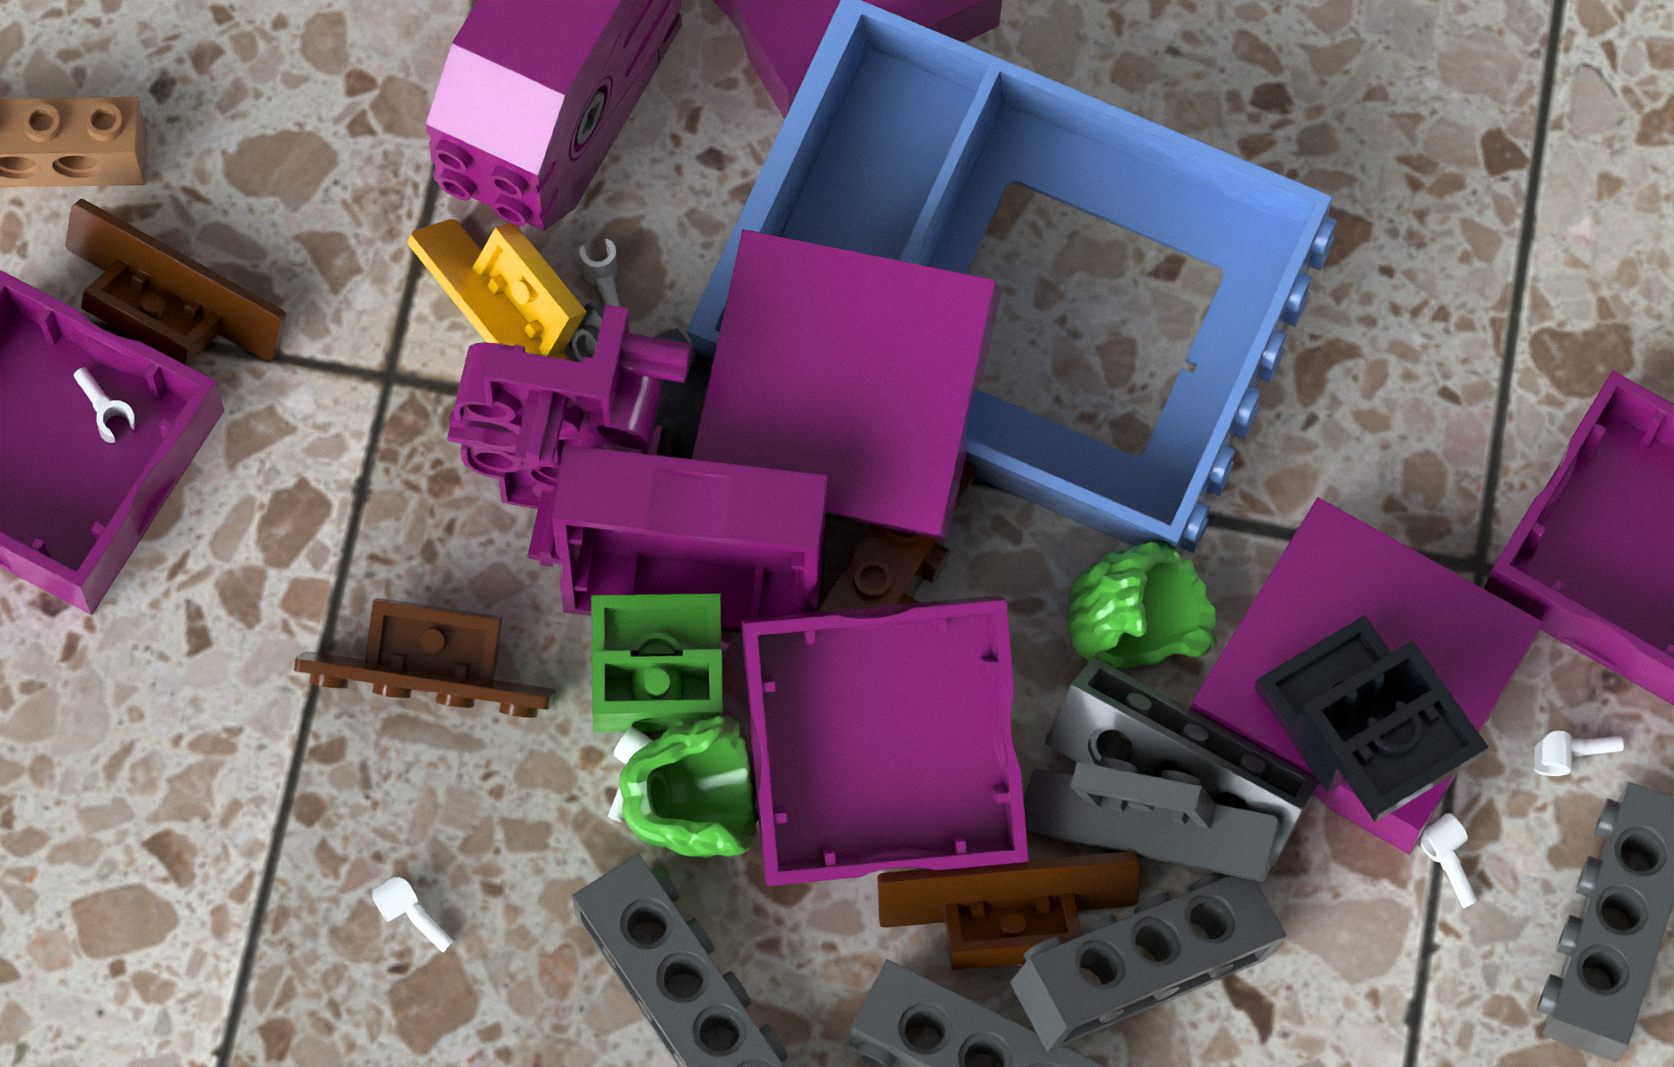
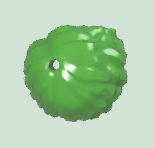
(1140, 608)
(693, 790)

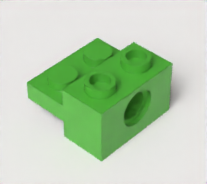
(655, 661)

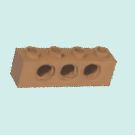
(72, 142)

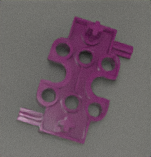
(524, 406)

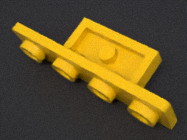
(502, 289)

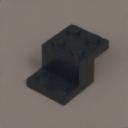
(1371, 718)

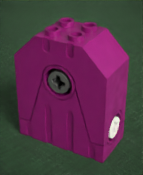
(540, 98)

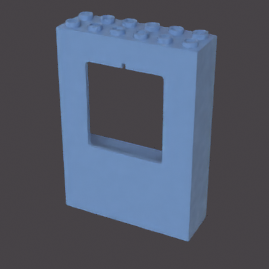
(905, 159)

